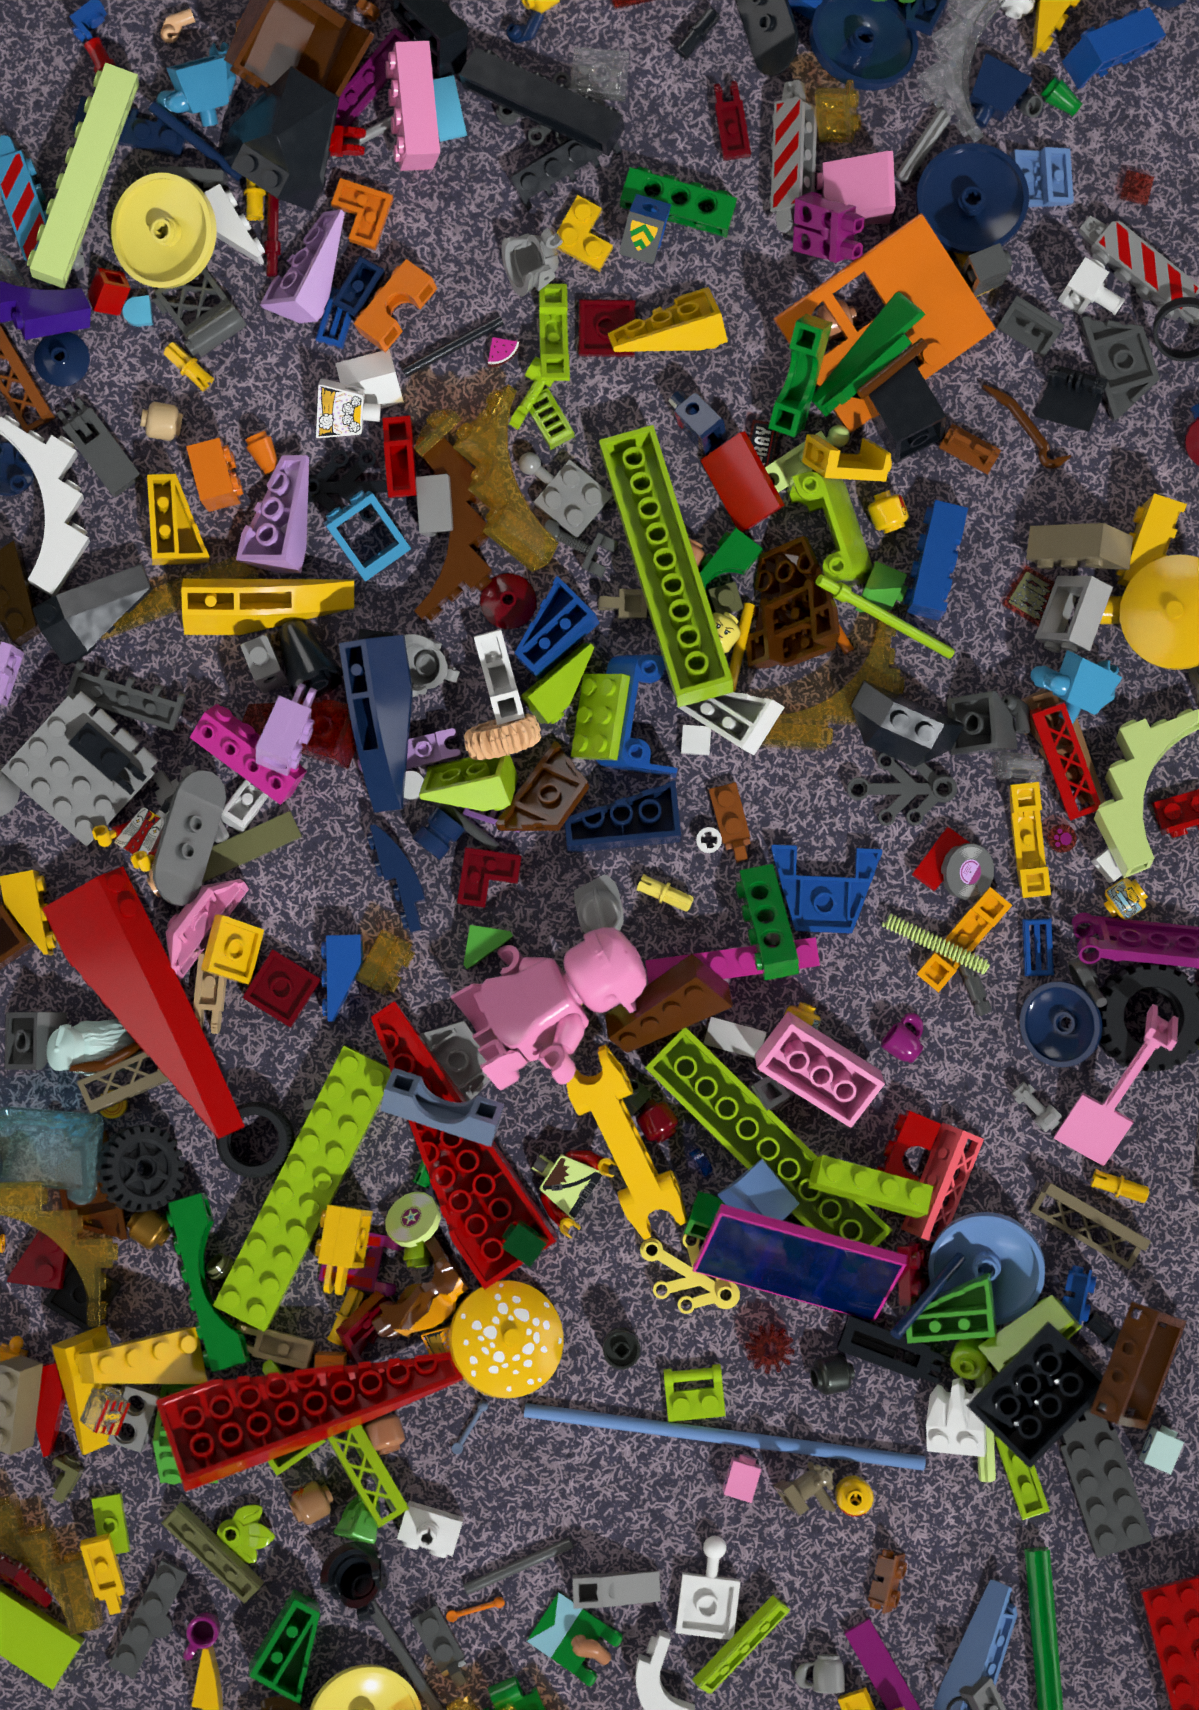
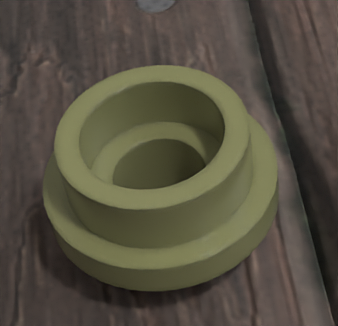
(219, 1266)

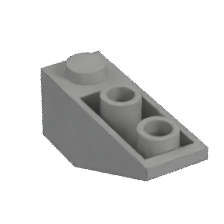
(615, 1589)

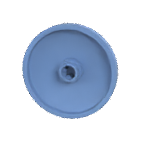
(994, 1246)

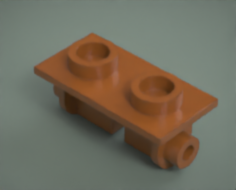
(970, 449)
(886, 1592)

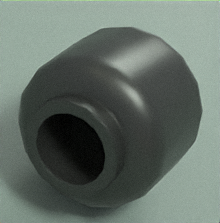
(832, 1374)

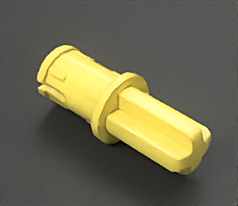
(665, 893)

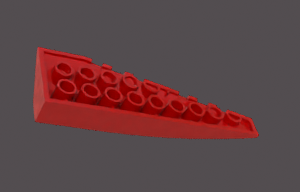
(123, 961)
(471, 1180)
(255, 1419)

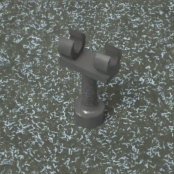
(589, 550)

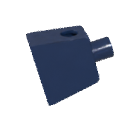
(997, 90)

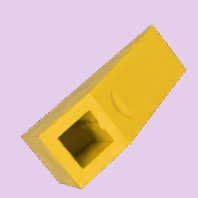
(1049, 16)
(24, 899)

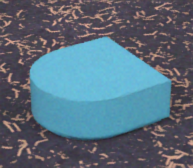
(138, 311)

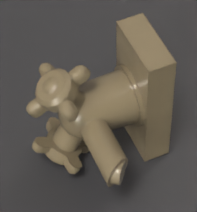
(809, 1484)

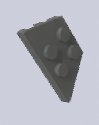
(1123, 358)

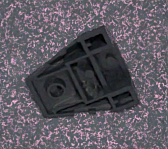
(285, 139)

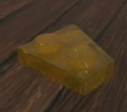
(437, 426)

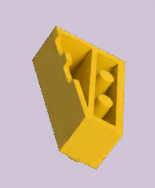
(172, 526)
(1152, 533)

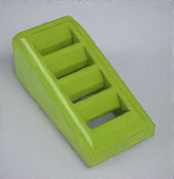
(560, 437)

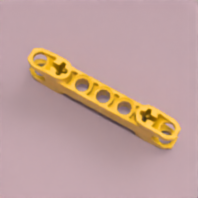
(645, 1187)

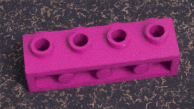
(236, 747)

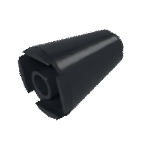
(307, 660)

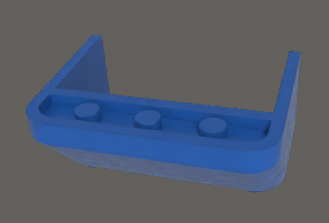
(633, 752)

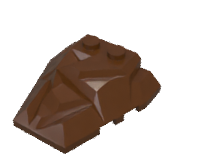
(794, 613)

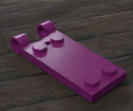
(1137, 941)

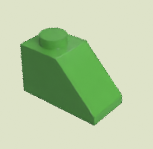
(884, 586)

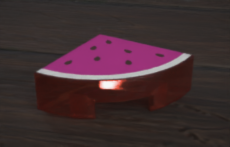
(502, 351)

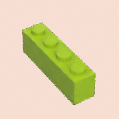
(870, 1186)

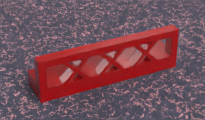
(1053, 758)

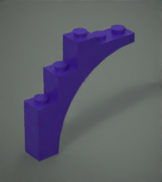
(44, 311)

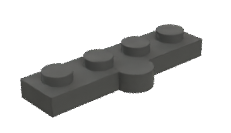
(149, 1619)

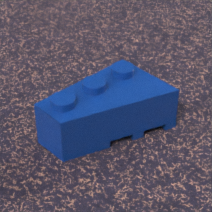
(1113, 44)
(555, 630)

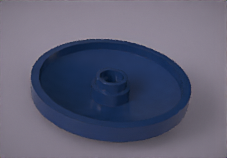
(863, 42)
(973, 197)

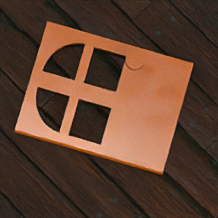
(921, 270)

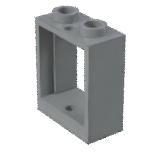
(1086, 618)

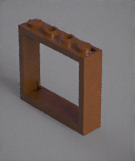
(1138, 1366)

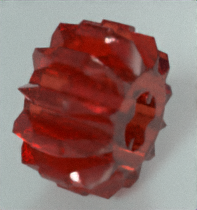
(779, 1345)

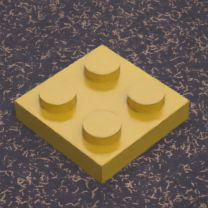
(232, 949)

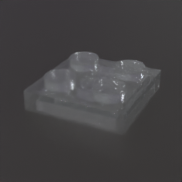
(600, 73)

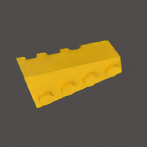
(153, 1359)

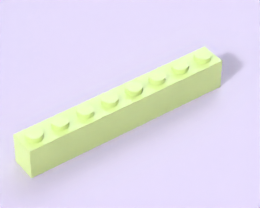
(84, 175)

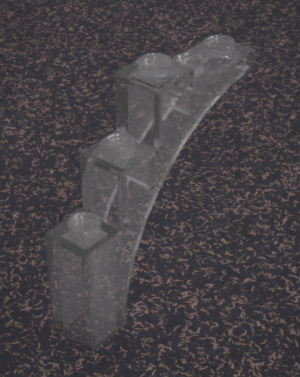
(948, 78)

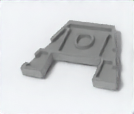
(458, 1056)

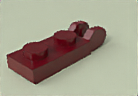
(731, 124)

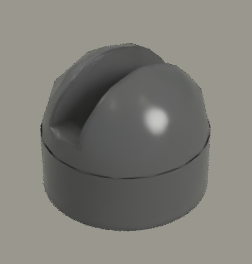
(1032, 100)

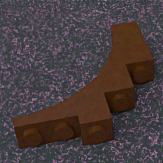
(462, 563)

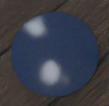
(14, 471)

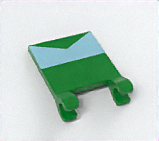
(560, 1626)

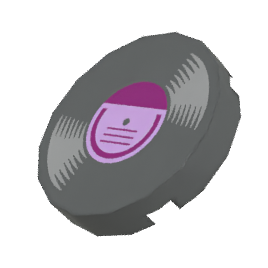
(967, 871)

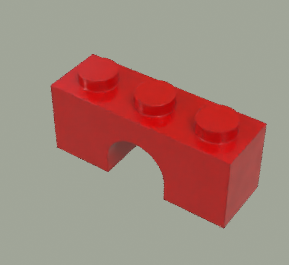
(912, 1131)

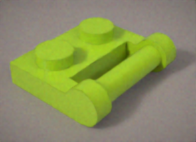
(697, 1402)

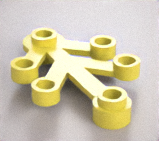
(691, 1278)

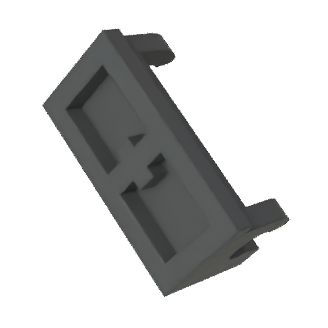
(1030, 326)

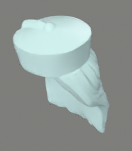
(86, 1043)

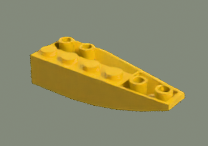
(259, 604)

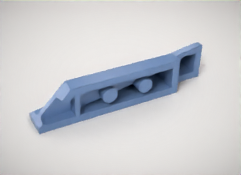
(982, 1645)

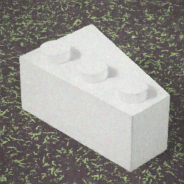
(738, 718)

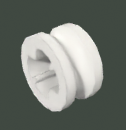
(714, 833)

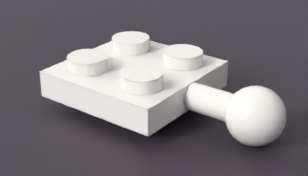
(708, 1601)

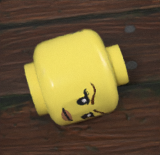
(727, 629)

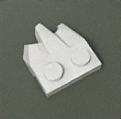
(952, 1425)

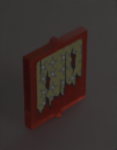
(1029, 595)

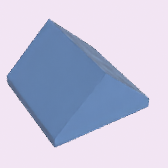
(760, 1192)

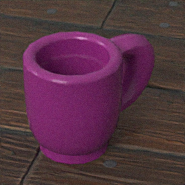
(902, 1041)
(201, 1633)

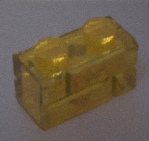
(385, 963)

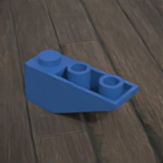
(344, 962)

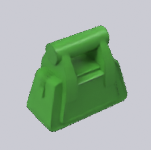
(358, 1522)

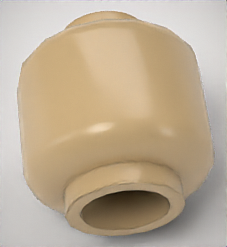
(161, 421)

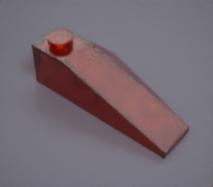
(332, 730)

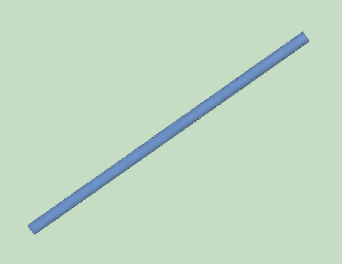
(724, 1436)

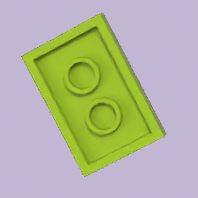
(600, 716)

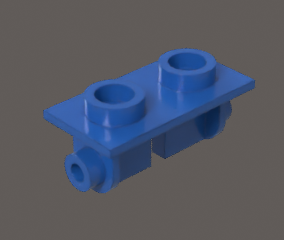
(1081, 1284)

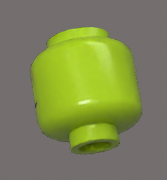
(968, 1359)

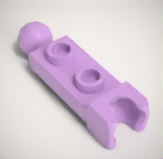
(429, 749)

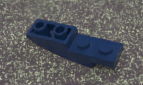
(396, 866)

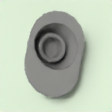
(599, 904)

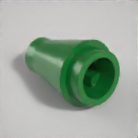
(1060, 96)

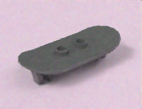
(188, 836)

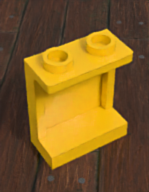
(869, 464)

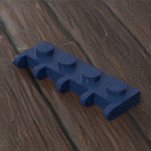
(144, 134)

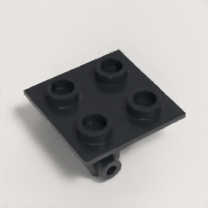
(1071, 398)

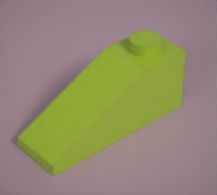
(556, 689)

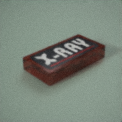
(764, 441)

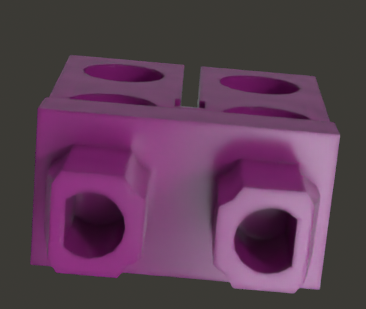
(828, 228)

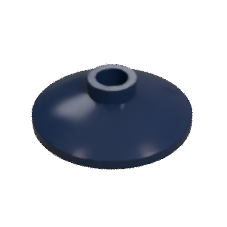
(68, 370)

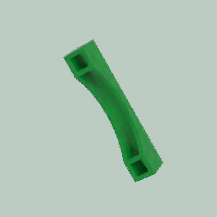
(192, 1225)

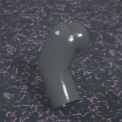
(1020, 711)

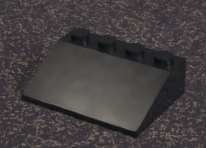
(1038, 1395)

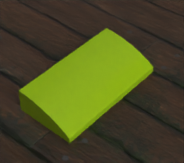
(35, 1639)

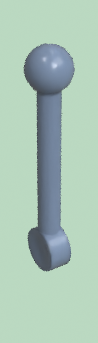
(457, 1447)

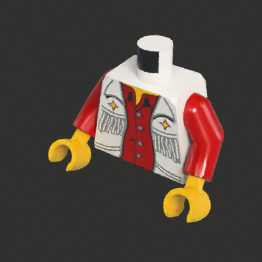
(137, 836)

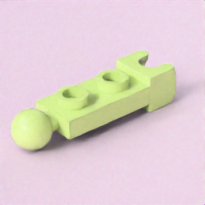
(791, 462)

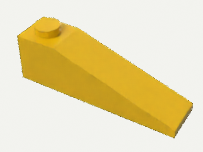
(685, 326)
(75, 1391)

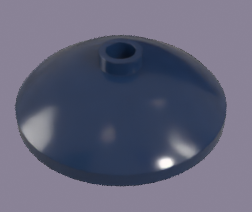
(1045, 1025)

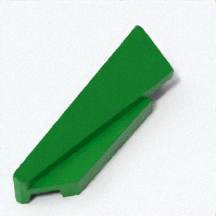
(870, 354)

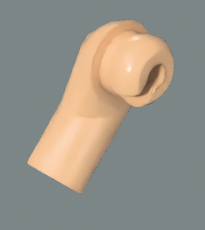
(174, 23)

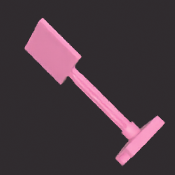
(1096, 1126)

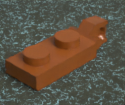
(731, 819)

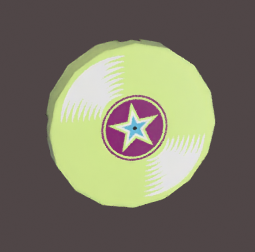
(412, 1219)

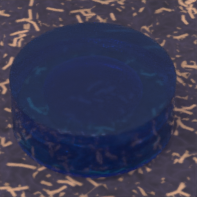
(700, 1162)

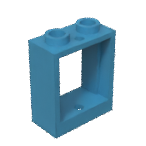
(385, 556)

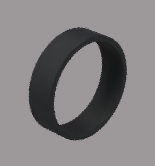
(1168, 307)

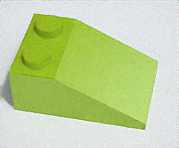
(471, 783)

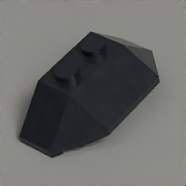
(902, 726)

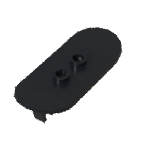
(770, 33)

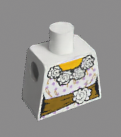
(342, 410)

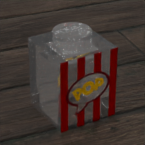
(105, 1411)

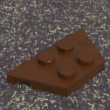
(546, 795)
(99, 1214)

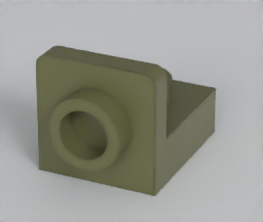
(66, 1481)

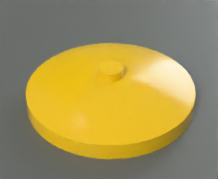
(1163, 612)

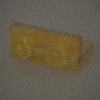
(837, 113)

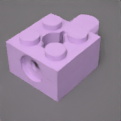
(285, 732)

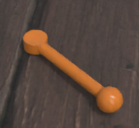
(452, 1615)

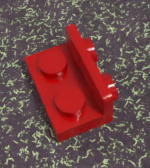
(1177, 813)

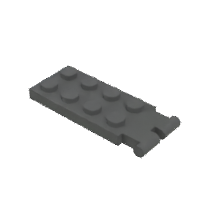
(1103, 1485)

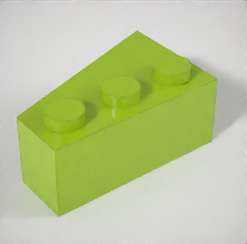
(1013, 1337)

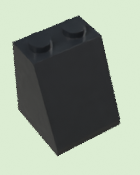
(906, 413)

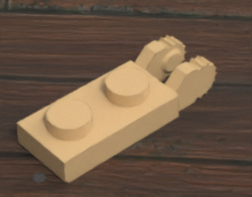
(209, 996)
(280, 1346)

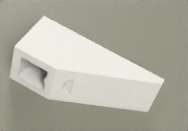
(231, 227)

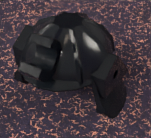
(354, 1577)

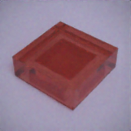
(1136, 187)

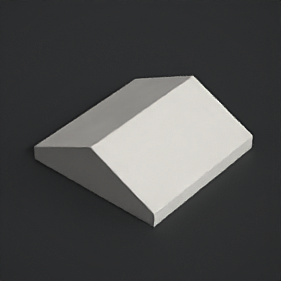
(375, 375)

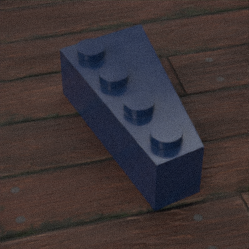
(627, 822)

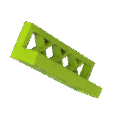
(376, 1469)

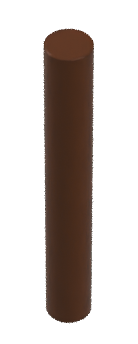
(892, 368)

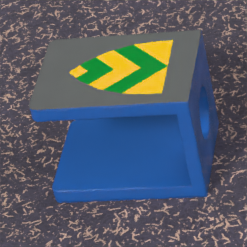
(644, 228)

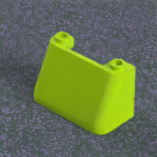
(851, 561)

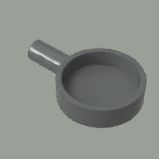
(1086, 978)

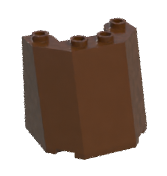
(298, 35)

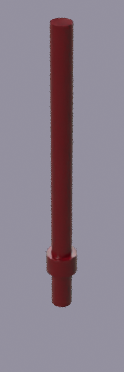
(272, 245)

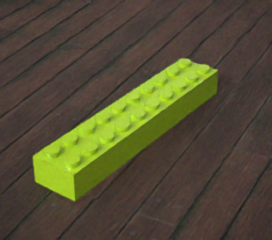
(666, 566)
(753, 1133)
(304, 1189)

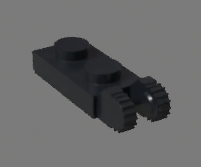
(104, 756)

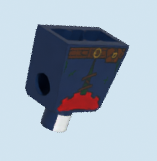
(698, 421)

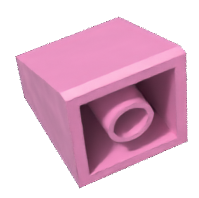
(861, 182)

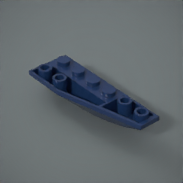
(380, 713)

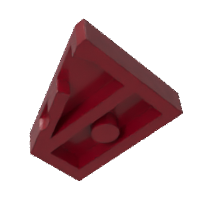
(41, 1264)
(358, 1328)

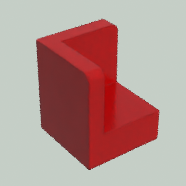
(108, 291)

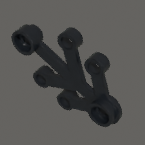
(347, 485)

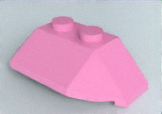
(191, 928)

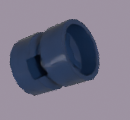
(438, 833)

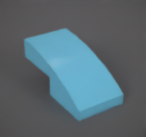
(448, 109)

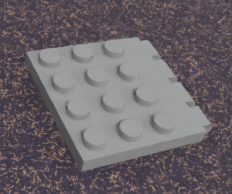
(66, 781)

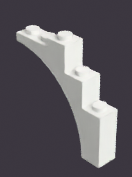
(61, 543)

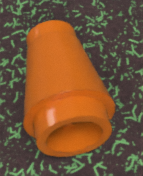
(263, 452)

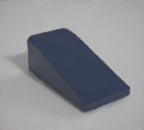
(359, 286)

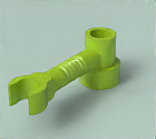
(534, 374)

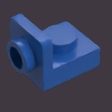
(88, 16)

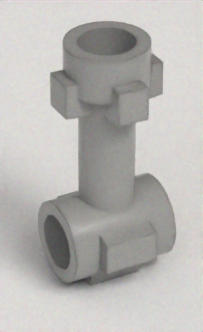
(1047, 1117)

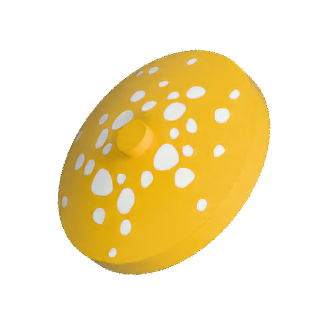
(506, 1339)

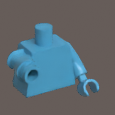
(200, 86)
(1079, 683)

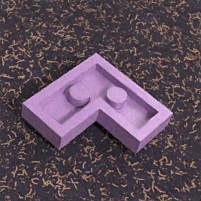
(9, 666)

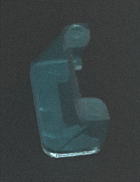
(51, 1148)

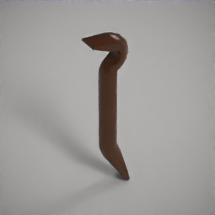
(1028, 426)
(107, 1062)

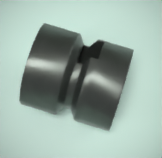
(621, 1348)

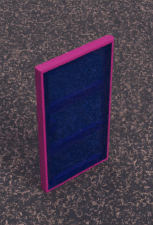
(799, 1263)

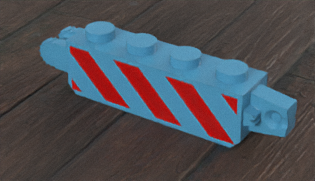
(21, 195)

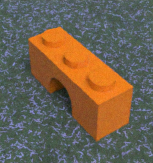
(406, 285)

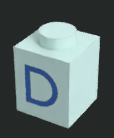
(1161, 1449)

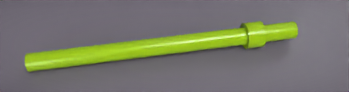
(844, 594)

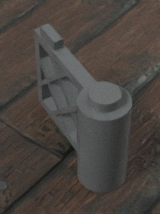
(208, 329)

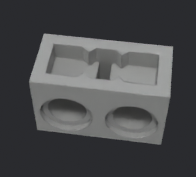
(140, 1419)

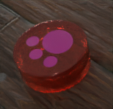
(1061, 838)

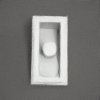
(243, 806)
(734, 1037)

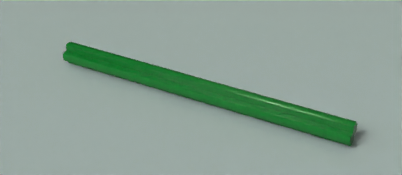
(1043, 1628)

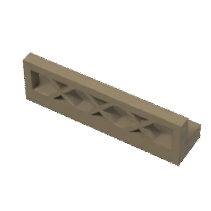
(123, 1092)
(1095, 1216)

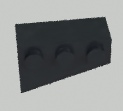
(440, 26)

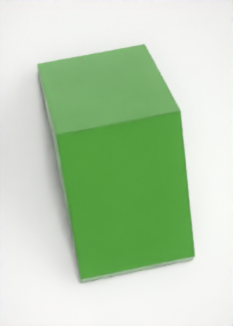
(483, 942)

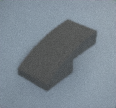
(771, 1092)

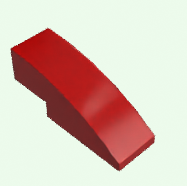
(399, 456)

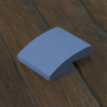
(1047, 175)

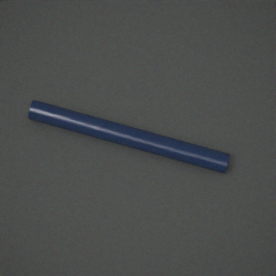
(193, 139)
(928, 1295)

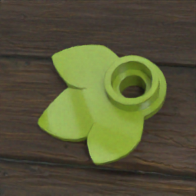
(249, 1533)

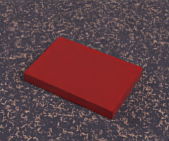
(742, 482)

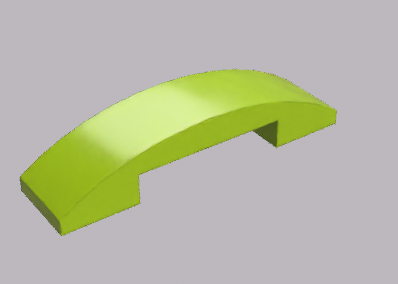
(553, 333)

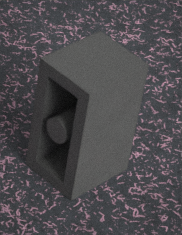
(986, 269)

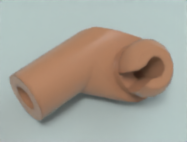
(590, 1649)

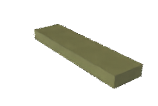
(251, 845)
(212, 1552)

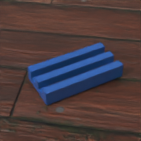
(345, 328)
(1037, 947)

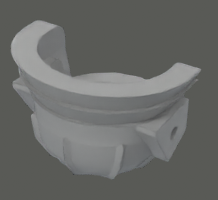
(531, 260)
(427, 664)

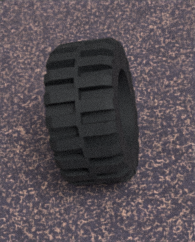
(1179, 993)

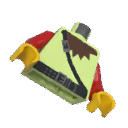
(569, 1184)

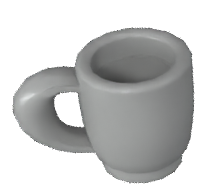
(827, 1674)

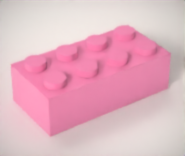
(414, 105)
(819, 1069)

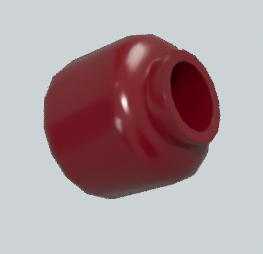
(657, 1121)

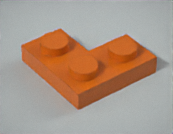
(370, 210)

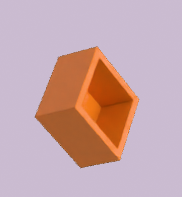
(213, 474)

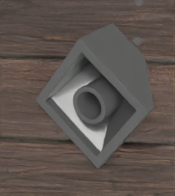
(986, 724)
(28, 1038)

